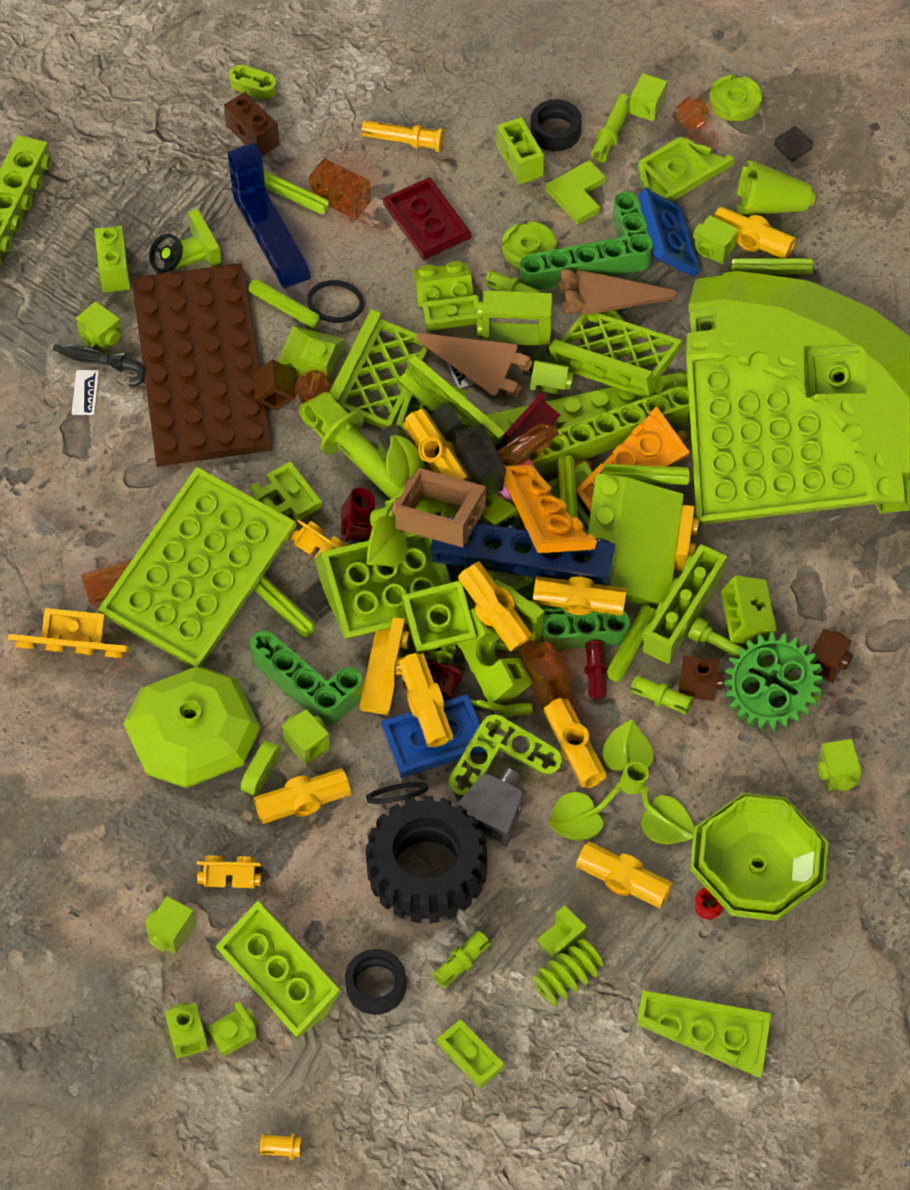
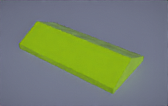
(279, 969)

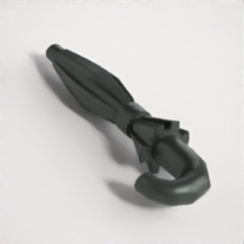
(118, 362)

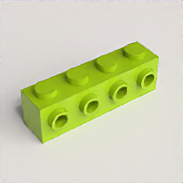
(684, 603)

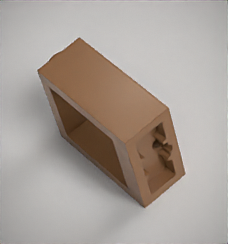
(467, 495)

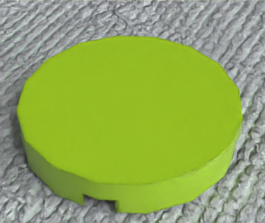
(735, 98)
(526, 240)

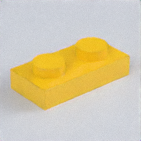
(688, 527)

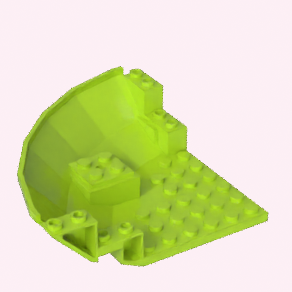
(765, 405)

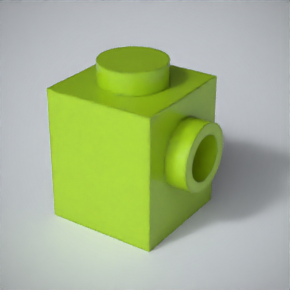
(648, 97)
(715, 239)
(99, 327)
(306, 736)
(839, 765)
(170, 925)
(185, 1030)

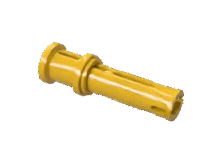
(415, 136)

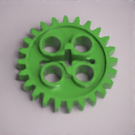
(759, 705)

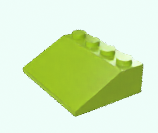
(644, 527)
(370, 595)

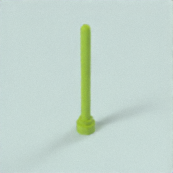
(703, 632)

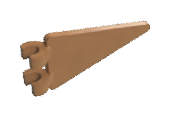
(606, 293)
(480, 360)

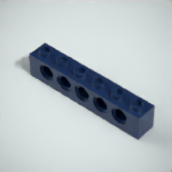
(530, 564)

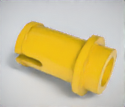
(285, 1146)

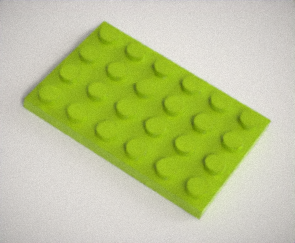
(197, 568)

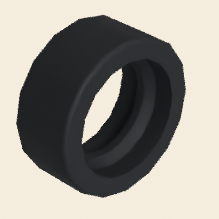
(556, 109)
(374, 958)

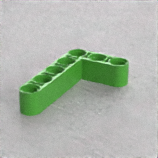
(608, 257)
(569, 626)

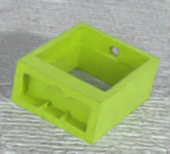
(515, 306)

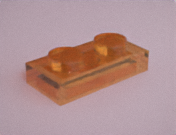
(533, 440)

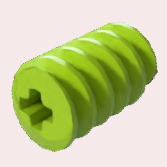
(566, 971)

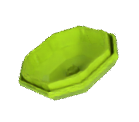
(196, 747)
(763, 832)

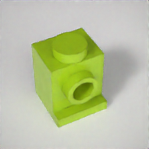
(550, 377)

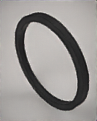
(341, 284)
(422, 785)

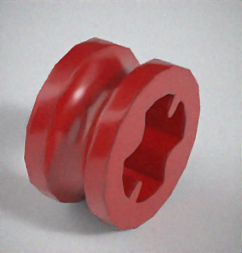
(703, 912)

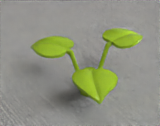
(386, 543)
(628, 751)

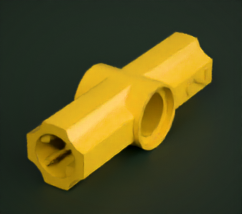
(757, 234)
(428, 438)
(579, 595)
(495, 606)
(425, 700)
(582, 756)
(302, 796)
(624, 875)

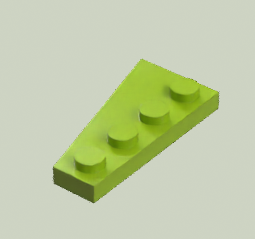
(714, 1029)

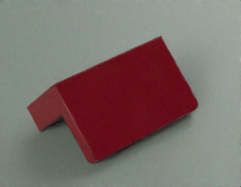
(536, 413)

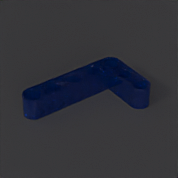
(263, 218)

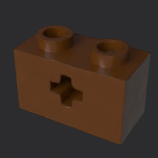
(251, 123)

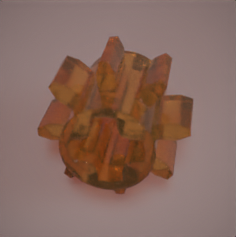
(692, 113)
(312, 385)

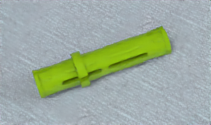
(608, 135)

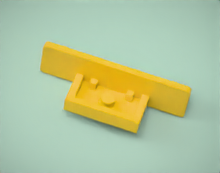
(74, 630)
(384, 667)

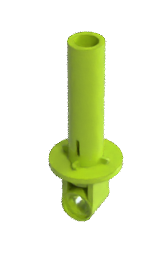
(341, 432)

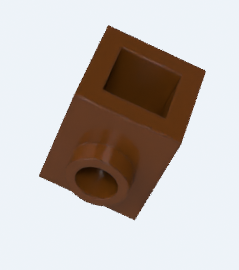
(274, 385)
(832, 654)
(700, 677)

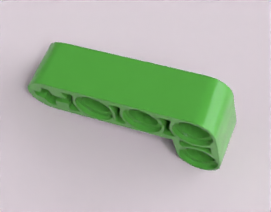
(302, 674)

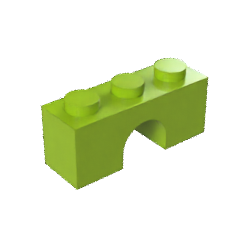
(499, 679)

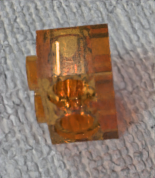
(344, 189)

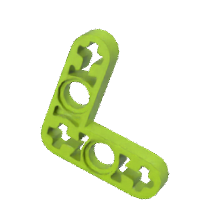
(493, 744)

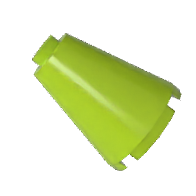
(771, 191)

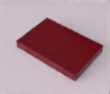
(426, 218)

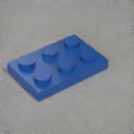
(669, 232)
(409, 745)

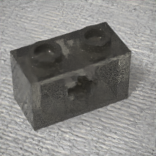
(480, 458)

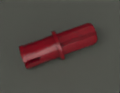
(596, 669)

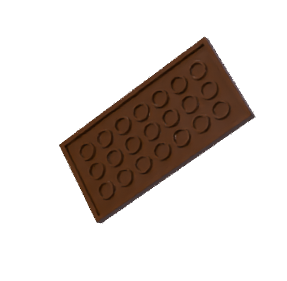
(199, 364)

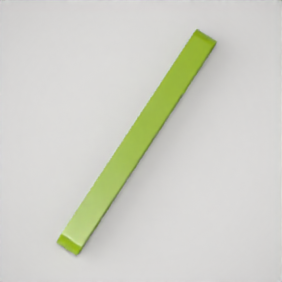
(597, 434)

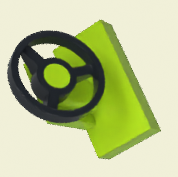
(190, 250)

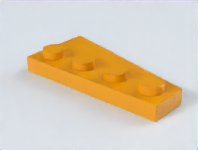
(648, 445)
(544, 514)

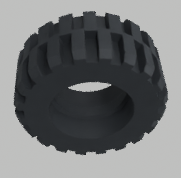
(426, 823)

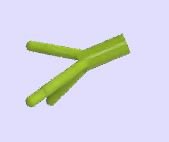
(506, 710)

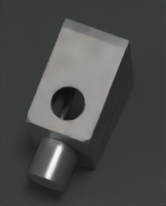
(495, 805)

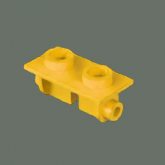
(311, 537)
(242, 872)

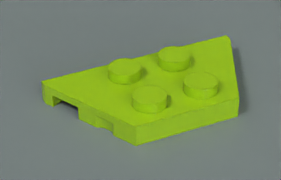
(680, 168)

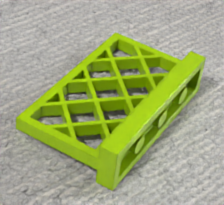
(359, 356)
(605, 367)
(435, 391)

